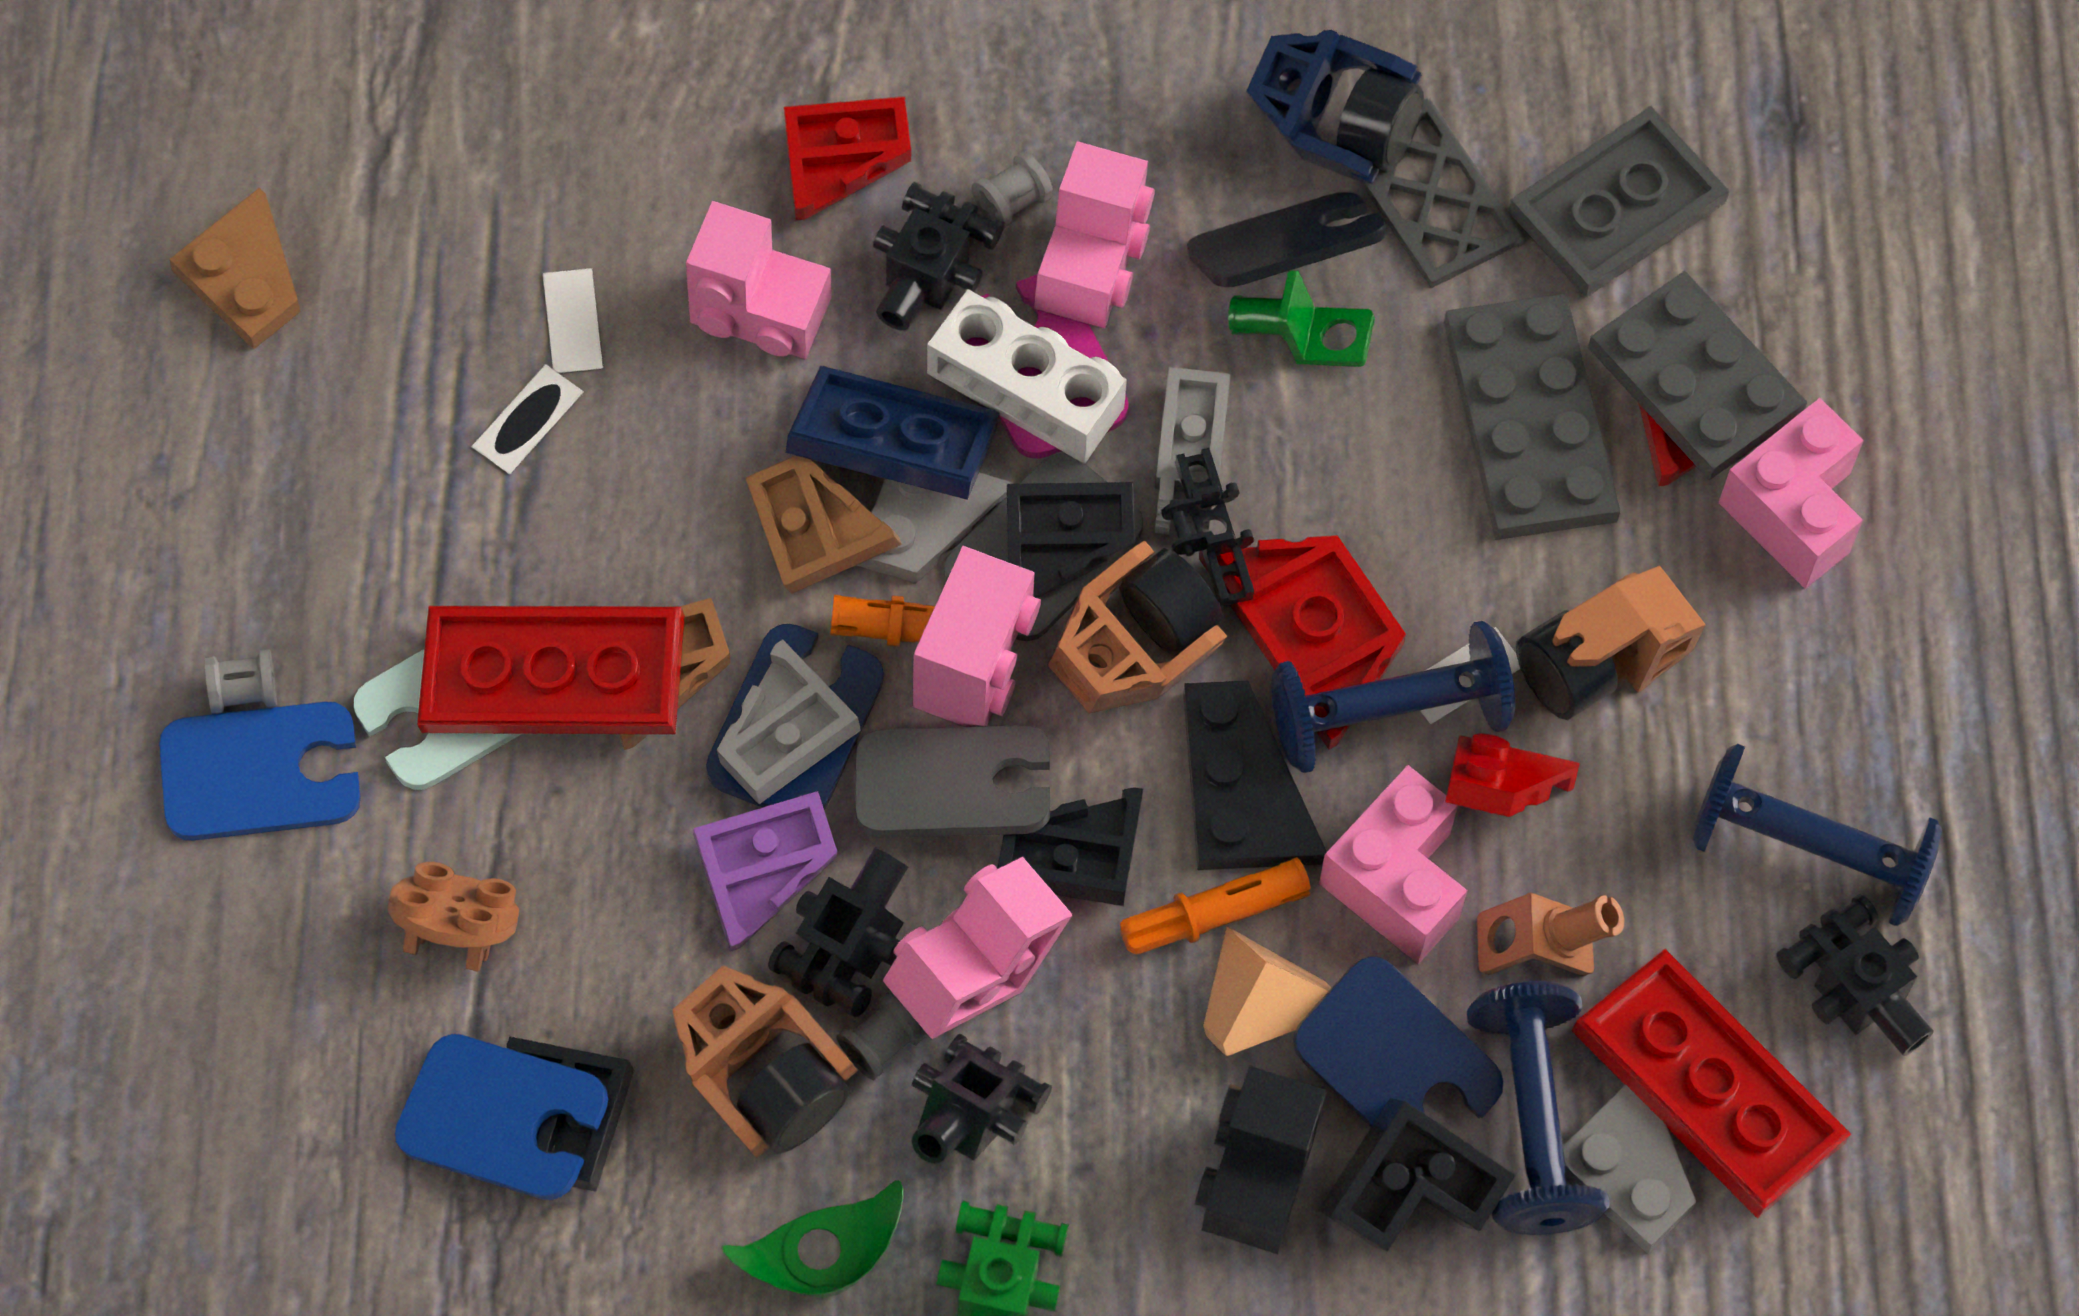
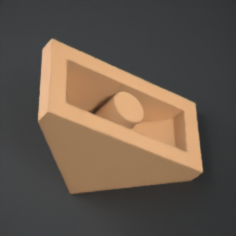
(1256, 995)

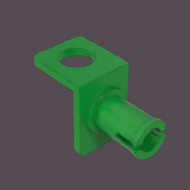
(1302, 324)

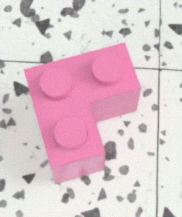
(1095, 234)
(751, 290)
(1787, 495)
(965, 649)
(1385, 869)
(980, 949)

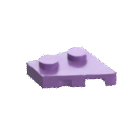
(763, 861)

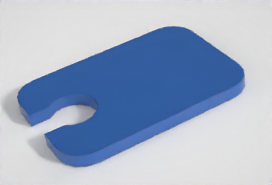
(244, 773)
(481, 1114)

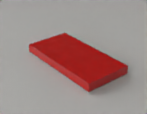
(551, 670)
(1711, 1083)

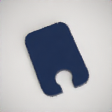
(857, 687)
(1386, 1041)

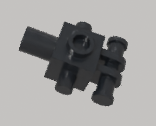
(930, 254)
(845, 934)
(1863, 979)
(972, 1102)

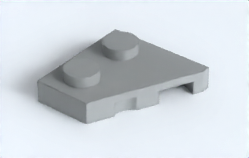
(928, 523)
(784, 726)
(1636, 1164)

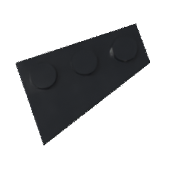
(1240, 784)

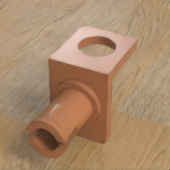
(1548, 932)

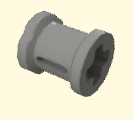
(1012, 189)
(240, 681)

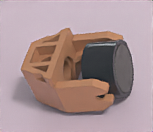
(1169, 606)
(1617, 635)
(793, 1092)

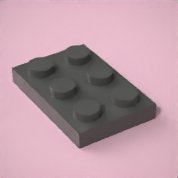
(1618, 201)
(1697, 374)

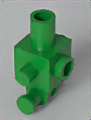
(999, 1274)

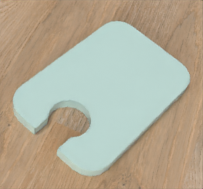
(439, 753)

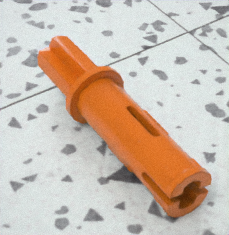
(1215, 907)

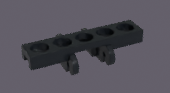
(1202, 496)

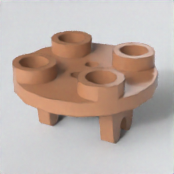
(453, 911)

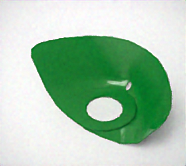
(860, 1228)

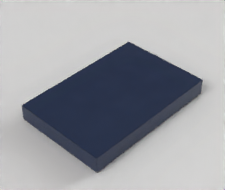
(893, 432)

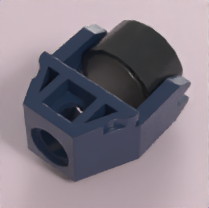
(1379, 115)

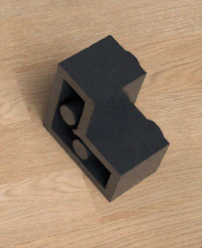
(1267, 1144)
(1407, 1161)

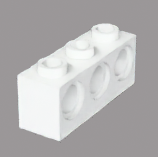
(1036, 402)

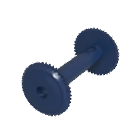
(1394, 696)
(1819, 835)
(1525, 1013)

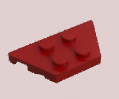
(1317, 613)

